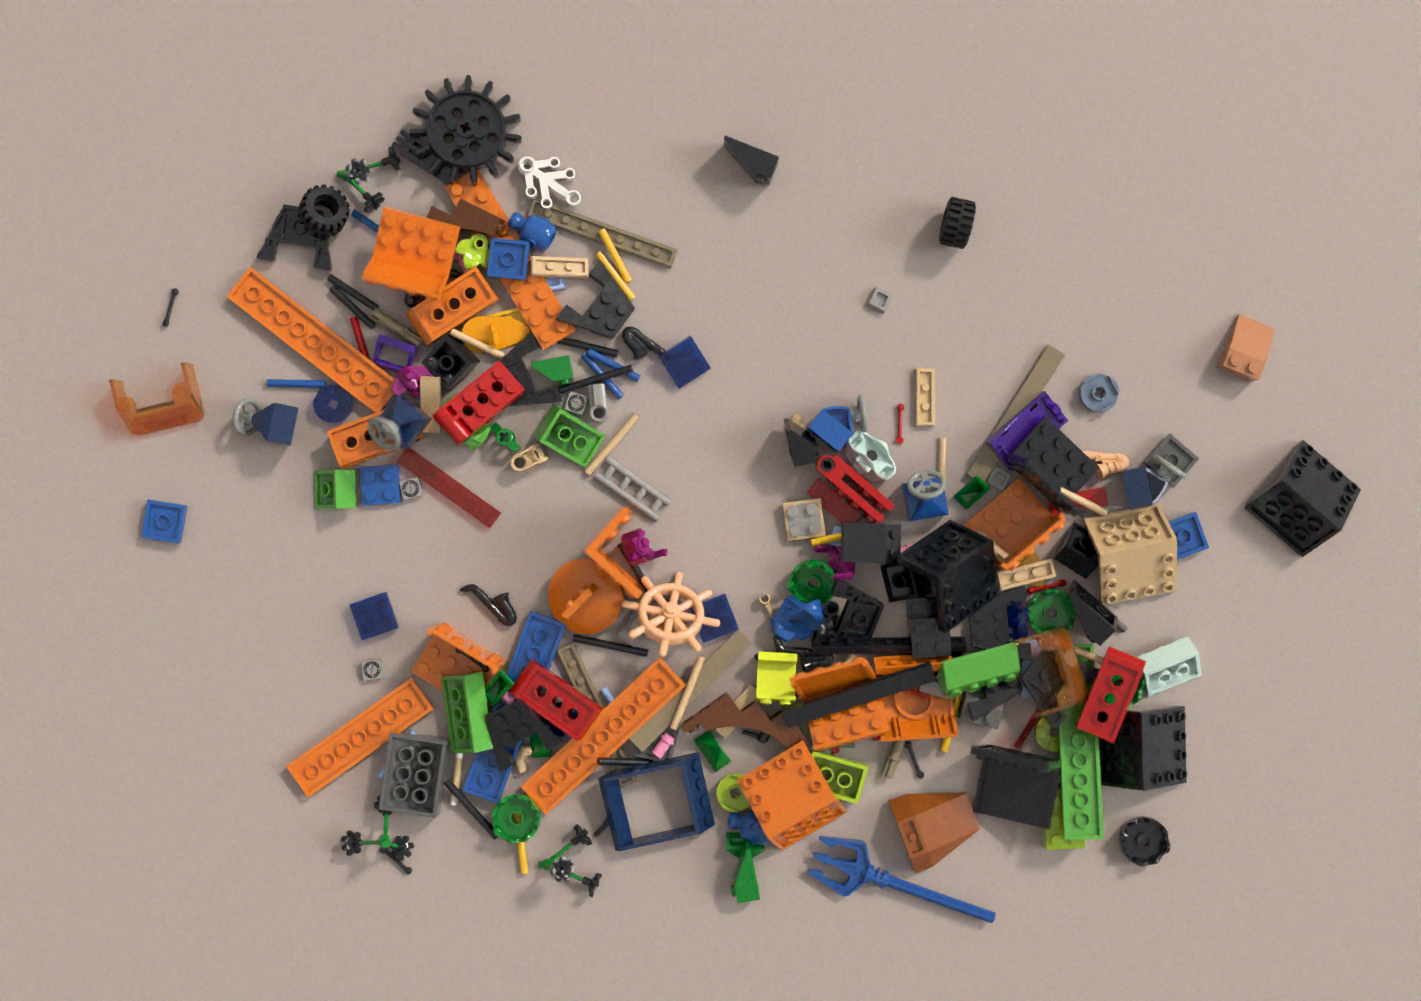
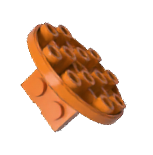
(584, 597)

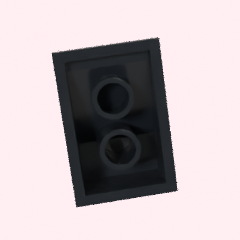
(756, 162)
(870, 542)
(1095, 618)

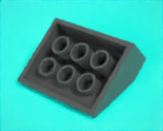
(414, 774)

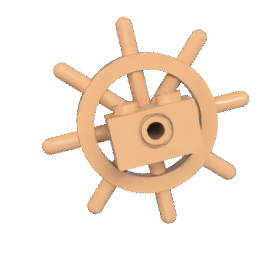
(669, 623)

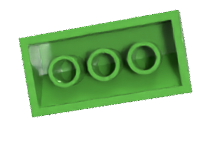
(979, 670)
(466, 712)

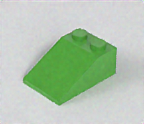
(569, 435)

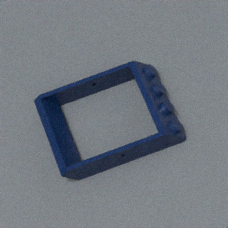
(696, 793)

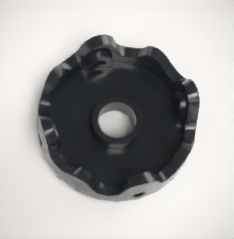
(1157, 843)

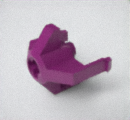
(409, 380)
(637, 548)
(842, 570)

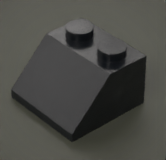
(450, 361)
(801, 445)
(1077, 551)
(904, 582)

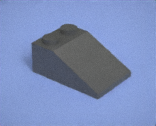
(989, 719)

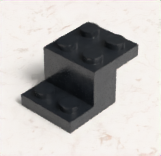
(924, 629)

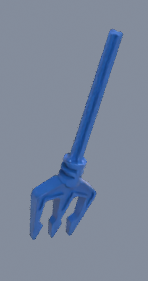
(861, 872)

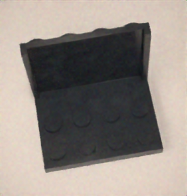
(1051, 462)
(1306, 501)
(961, 569)
(1146, 750)
(1016, 785)

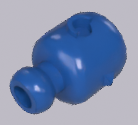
(534, 230)
(749, 827)

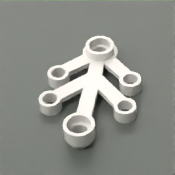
(547, 179)

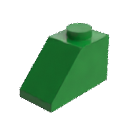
(557, 369)

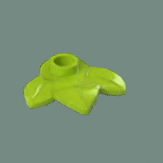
(472, 254)

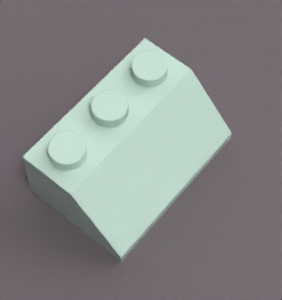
(1170, 666)

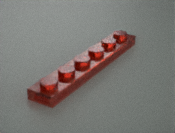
(449, 487)

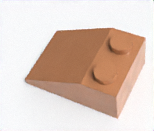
(1246, 348)

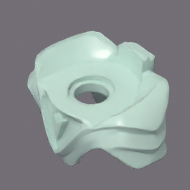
(856, 451)

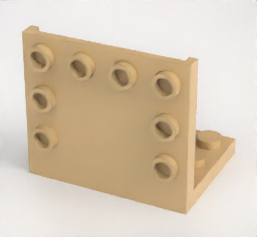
(1134, 553)

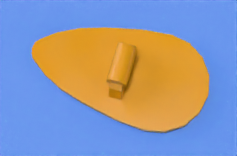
(495, 331)

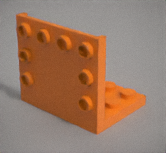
(412, 253)
(1016, 523)
(604, 562)
(442, 660)
(847, 725)
(790, 796)

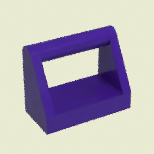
(412, 350)

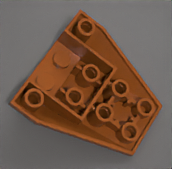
(933, 825)

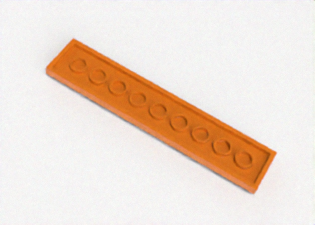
(533, 296)
(313, 340)
(608, 732)

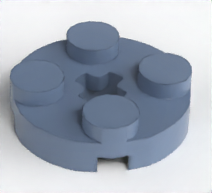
(1109, 396)

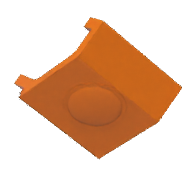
(907, 713)

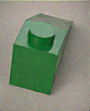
(744, 877)

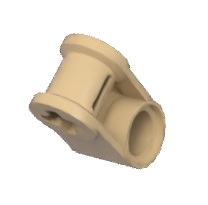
(530, 457)

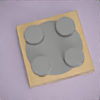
(804, 519)

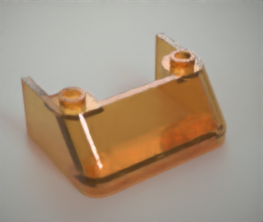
(183, 410)
(1075, 685)

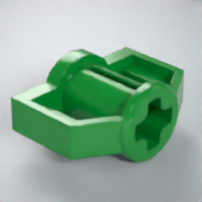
(505, 437)

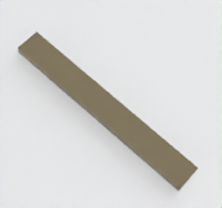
(620, 238)
(1030, 389)
(709, 672)
(582, 682)

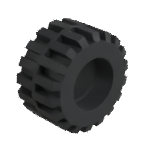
(325, 197)
(957, 222)

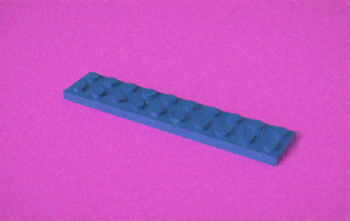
(537, 642)

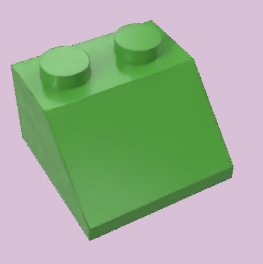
(334, 489)

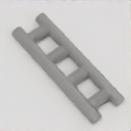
(644, 488)

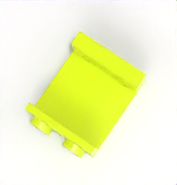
(774, 676)

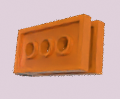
(424, 314)
(364, 450)

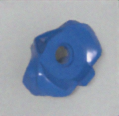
(796, 619)

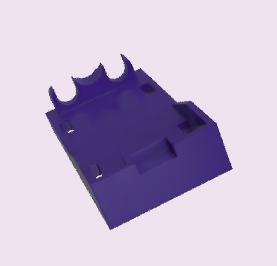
(1021, 425)

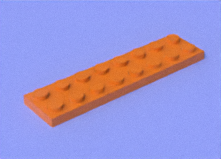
(359, 737)

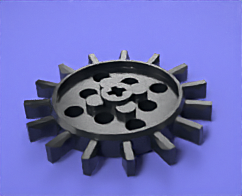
(460, 101)

